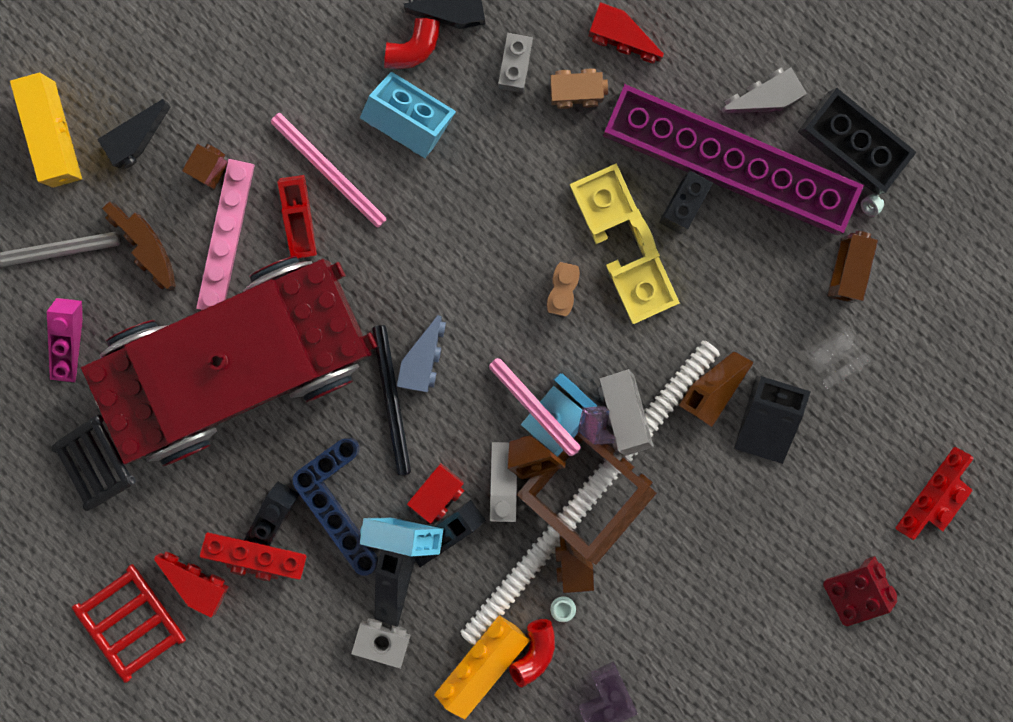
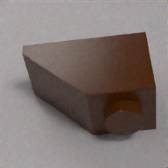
(531, 458)

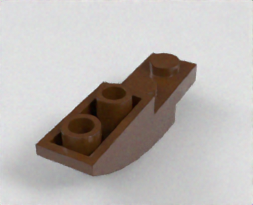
(150, 252)

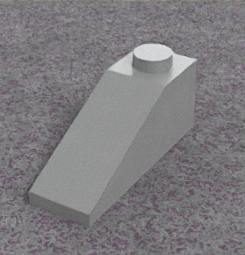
(502, 485)

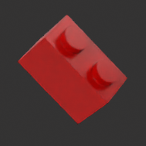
(436, 493)

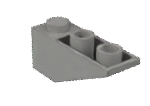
(772, 95)

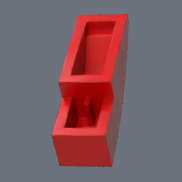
(297, 216)

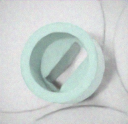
(878, 203)

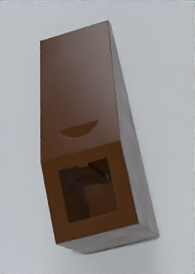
(714, 389)

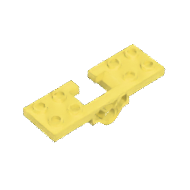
(642, 283)

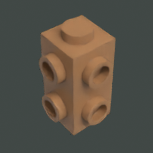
(580, 88)

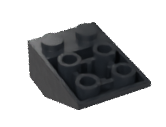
(771, 419)

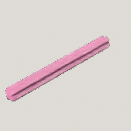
(328, 170)

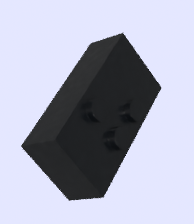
(857, 141)

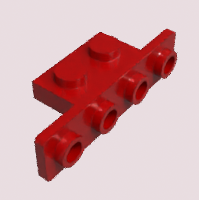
(940, 497)
(253, 558)

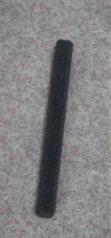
(391, 400)

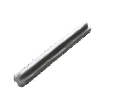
(59, 249)

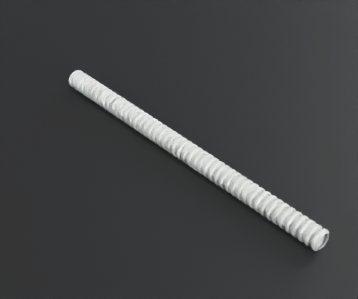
(585, 498)

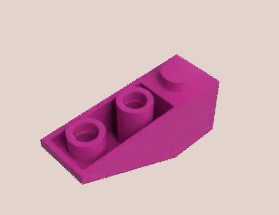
(64, 336)

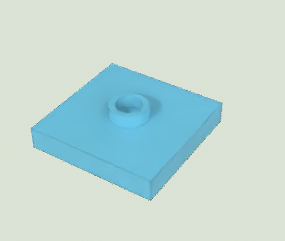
(563, 410)

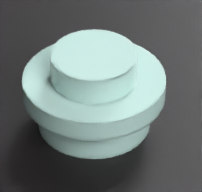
(563, 609)

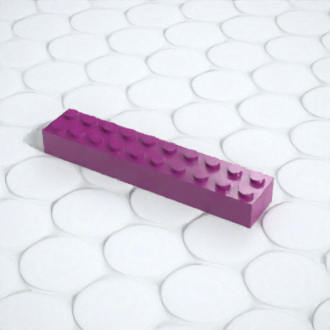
(733, 160)

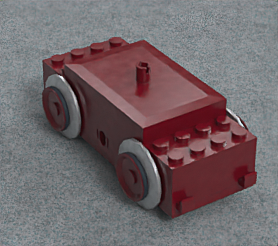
(227, 359)

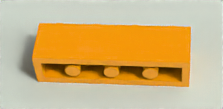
(481, 667)

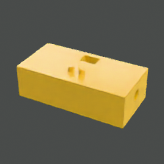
(46, 130)

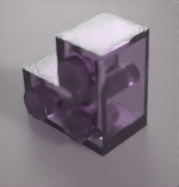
(614, 699)

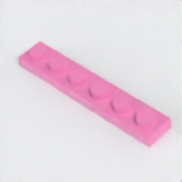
(225, 233)

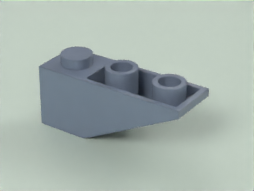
(418, 363)

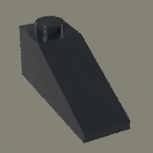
(132, 137)
(455, 528)

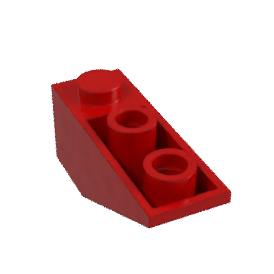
(618, 29)
(194, 587)

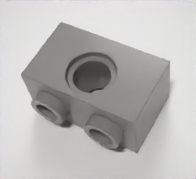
(515, 63)
(366, 646)

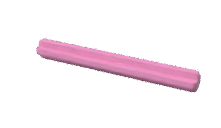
(534, 407)

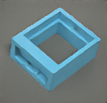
(401, 536)

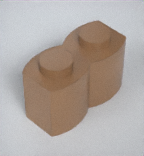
(564, 282)

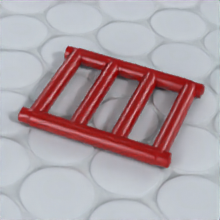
(96, 631)

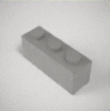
(625, 412)

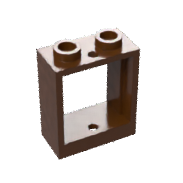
(853, 267)

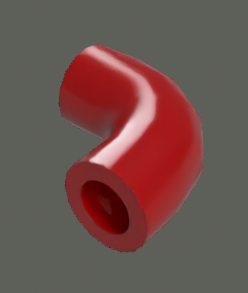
(416, 49)
(538, 655)

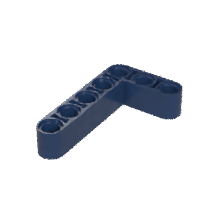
(333, 507)

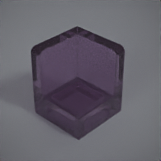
(593, 425)

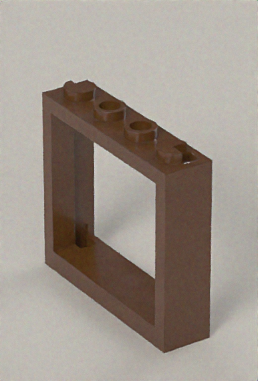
(619, 522)

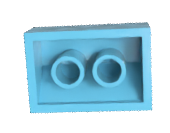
(407, 114)

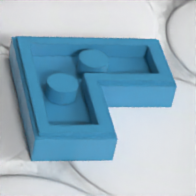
(573, 390)

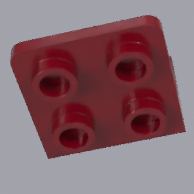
(861, 593)

